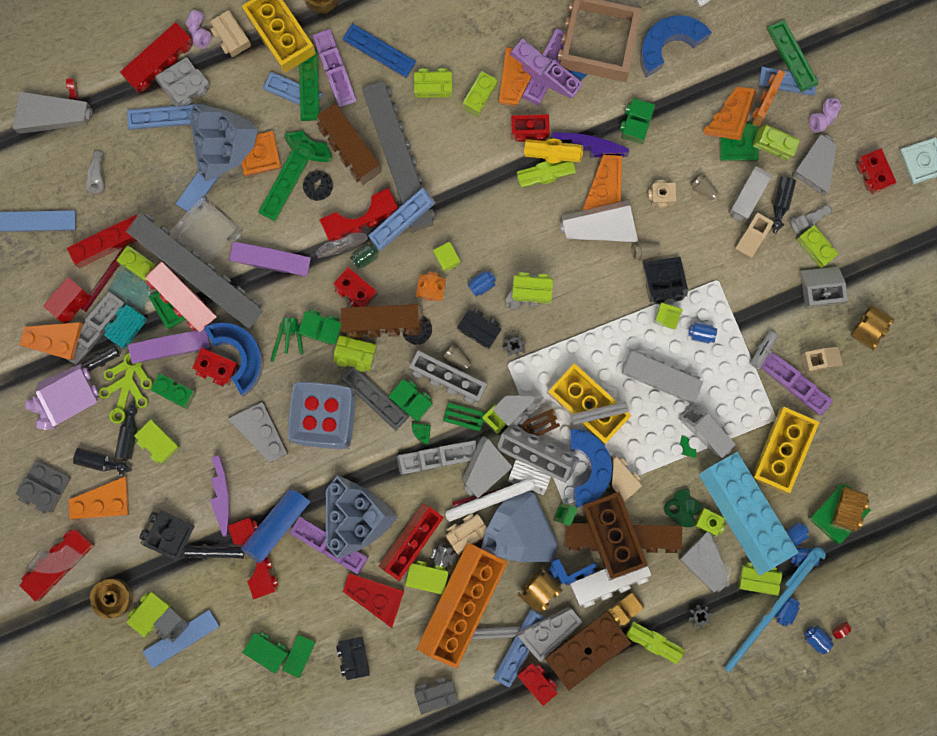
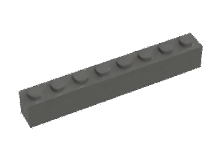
(395, 148)
(194, 270)

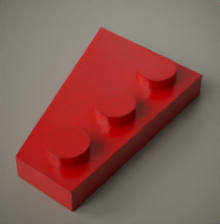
(375, 597)

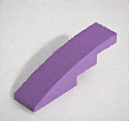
(334, 68)
(535, 90)
(269, 259)
(168, 346)
(796, 384)
(221, 503)
(317, 539)

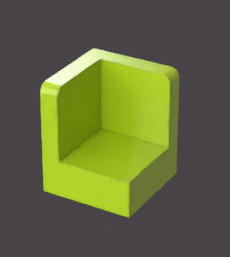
(446, 257)
(668, 316)
(494, 421)

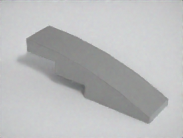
(95, 325)
(436, 457)

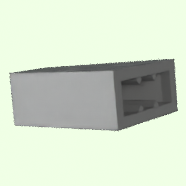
(818, 165)
(750, 194)
(707, 431)
(484, 468)
(692, 562)

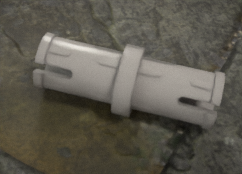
(764, 350)

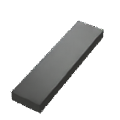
(374, 398)

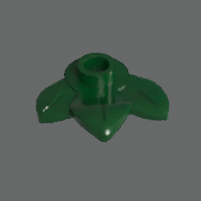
(685, 508)

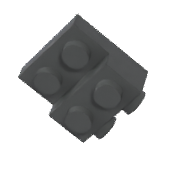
(42, 487)

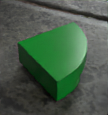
(422, 432)
(687, 450)

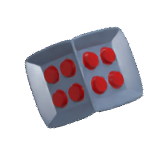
(321, 415)

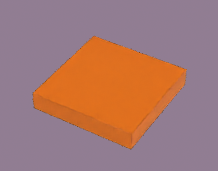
(263, 156)

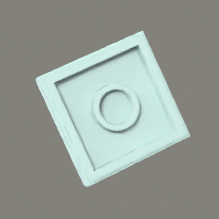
(921, 160)

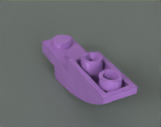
(545, 71)

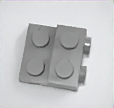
(182, 83)

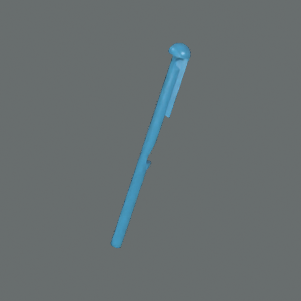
(792, 584)

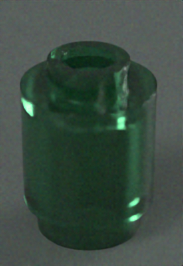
(364, 255)

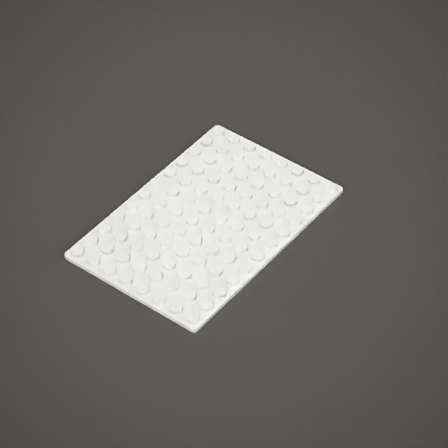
(653, 432)

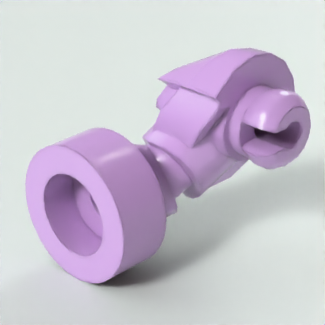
(200, 37)
(830, 111)
(35, 406)

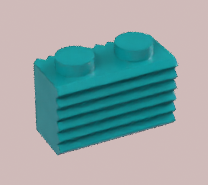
(125, 326)

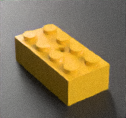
(279, 32)
(575, 390)
(794, 434)

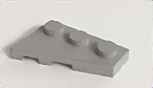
(260, 431)
(549, 632)

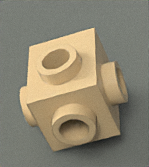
(668, 191)

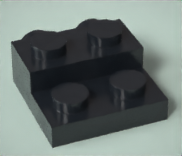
(665, 280)
(166, 534)

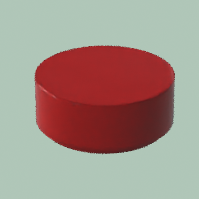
(841, 630)

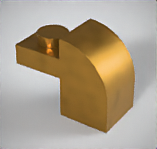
(626, 608)

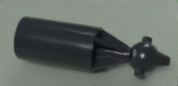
(782, 200)
(126, 436)
(98, 461)

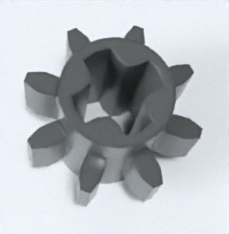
(512, 341)
(443, 555)
(706, 616)

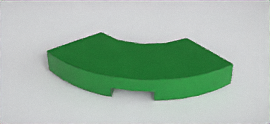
(308, 148)

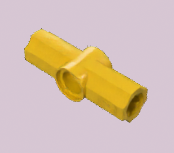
(553, 150)

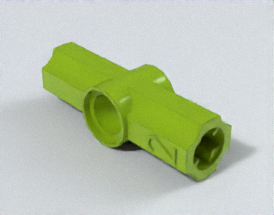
(545, 173)
(655, 642)

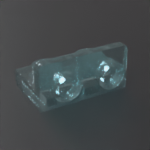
(129, 291)

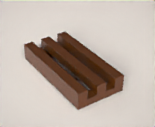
(554, 425)

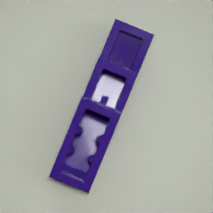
(596, 146)

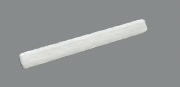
(490, 499)

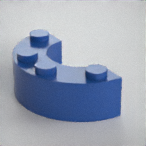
(668, 30)
(249, 350)
(599, 462)

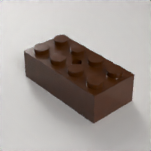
(348, 143)
(382, 320)
(610, 517)
(601, 636)

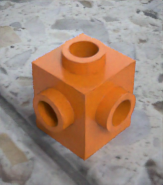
(430, 287)

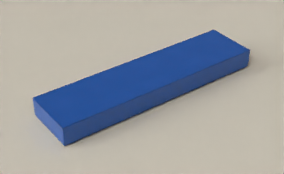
(379, 51)

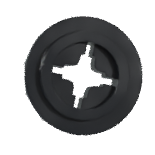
(321, 193)
(423, 336)

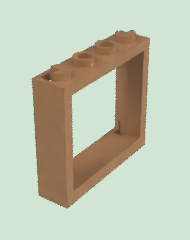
(594, 67)

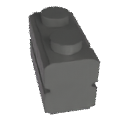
(436, 696)

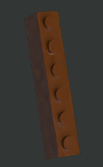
(649, 536)

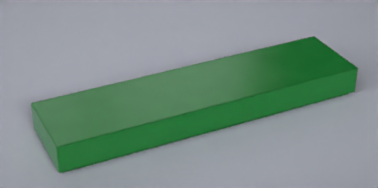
(792, 56)
(309, 89)
(283, 186)

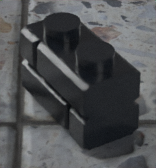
(479, 329)
(354, 658)

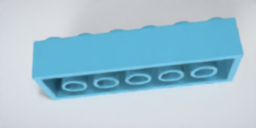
(748, 513)

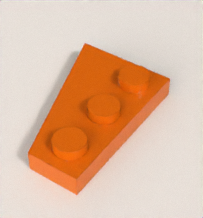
(513, 80)
(767, 97)
(733, 116)
(606, 184)
(53, 339)
(101, 502)

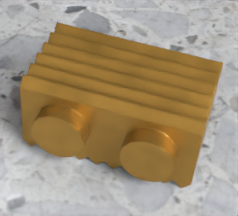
(850, 509)

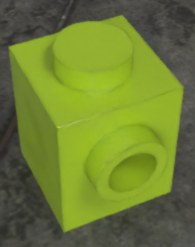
(710, 522)

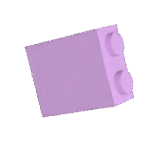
(67, 394)

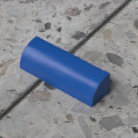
(275, 525)

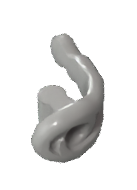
(95, 181)
(804, 222)

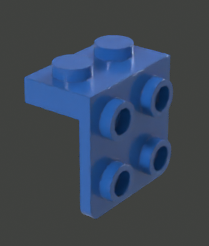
(558, 572)

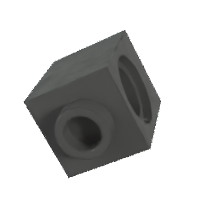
(170, 625)

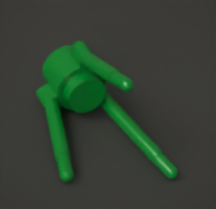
(288, 327)

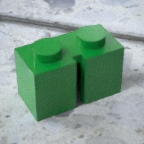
(638, 121)
(319, 328)
(173, 391)
(410, 400)
(266, 652)

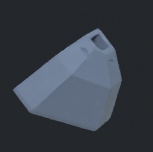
(220, 139)
(354, 517)
(520, 531)

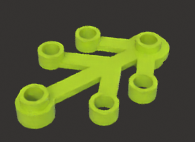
(126, 384)

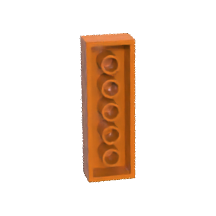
(462, 605)

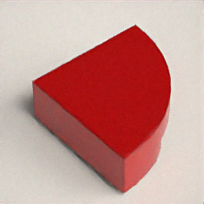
(72, 86)

